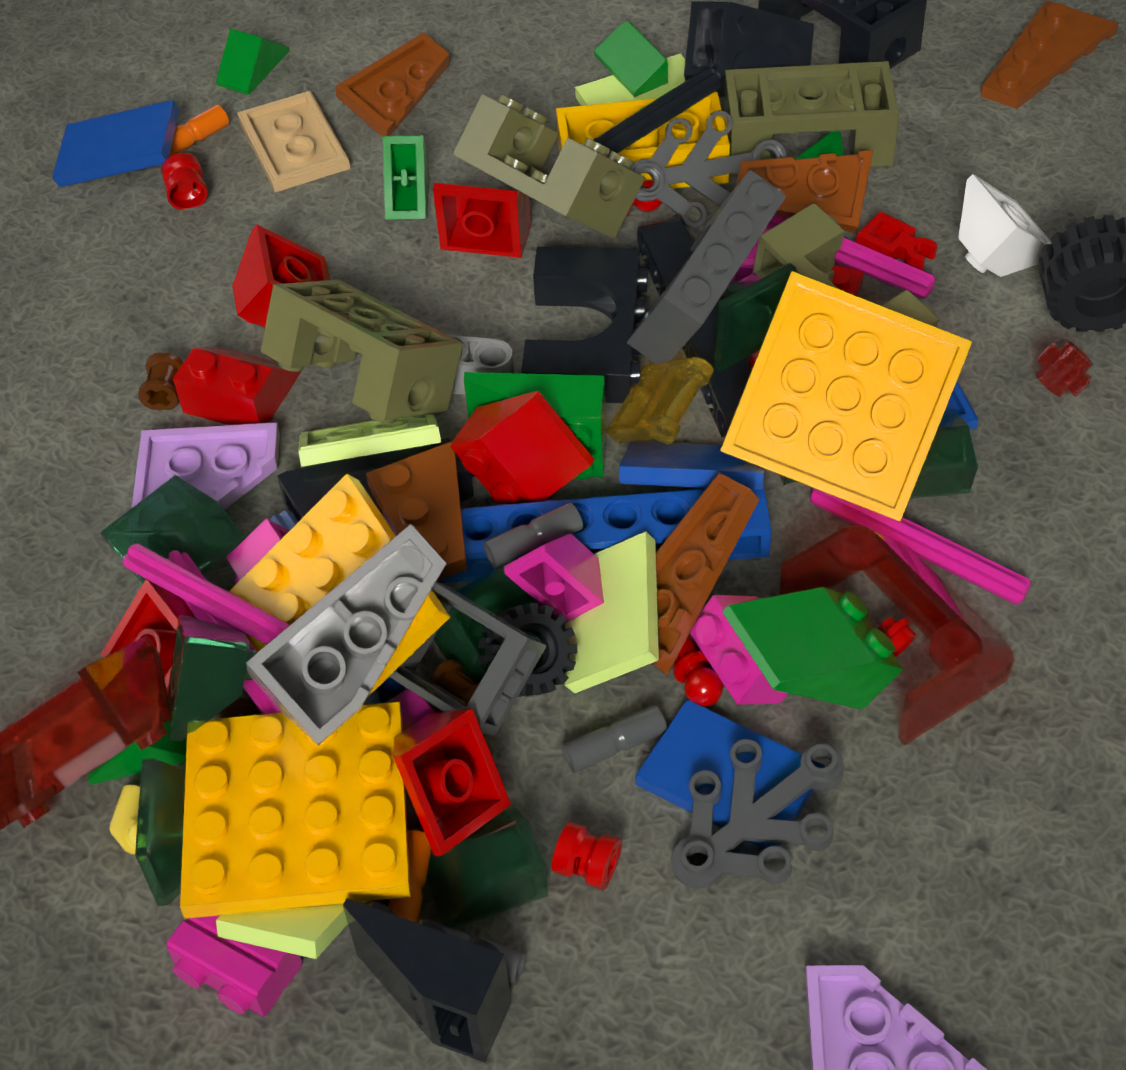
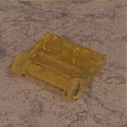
(660, 401)

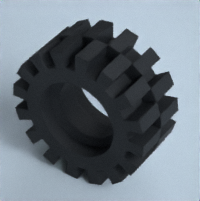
(550, 632)

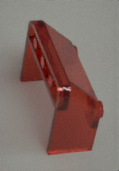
(960, 641)
(81, 728)

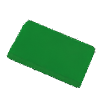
(633, 60)

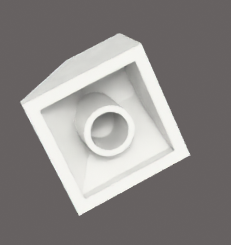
(998, 231)

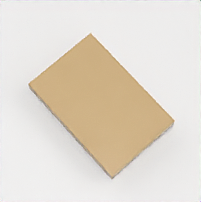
(293, 141)

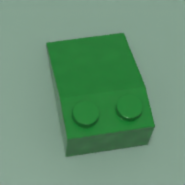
(575, 398)
(816, 645)

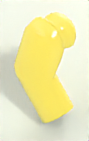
(125, 818)

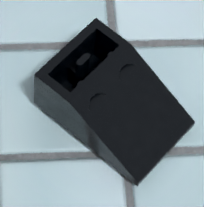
(743, 38)
(444, 983)

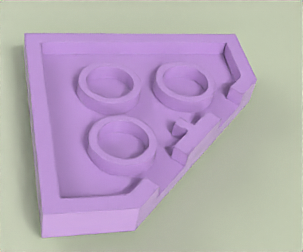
(214, 459)
(866, 1028)

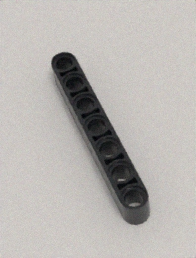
(667, 251)

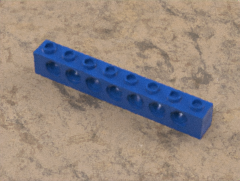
(605, 524)

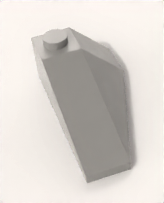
(339, 647)

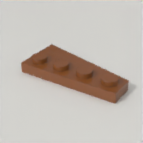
(1044, 50)
(694, 559)

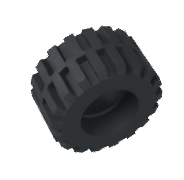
(1087, 274)

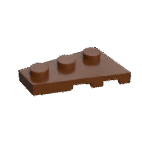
(394, 84)
(829, 181)
(426, 495)

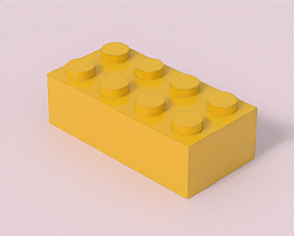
(592, 120)

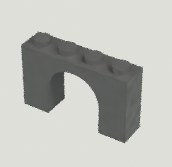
(709, 269)

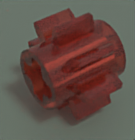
(1064, 369)

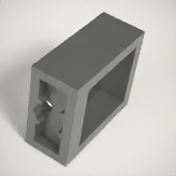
(502, 679)

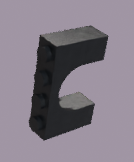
(600, 281)

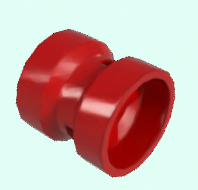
(184, 181)
(586, 855)

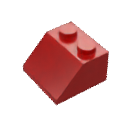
(482, 219)
(231, 386)
(520, 449)
(449, 776)

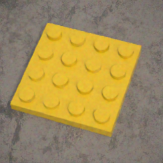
(845, 396)
(321, 554)
(291, 819)

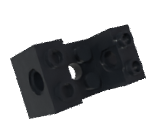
(868, 27)

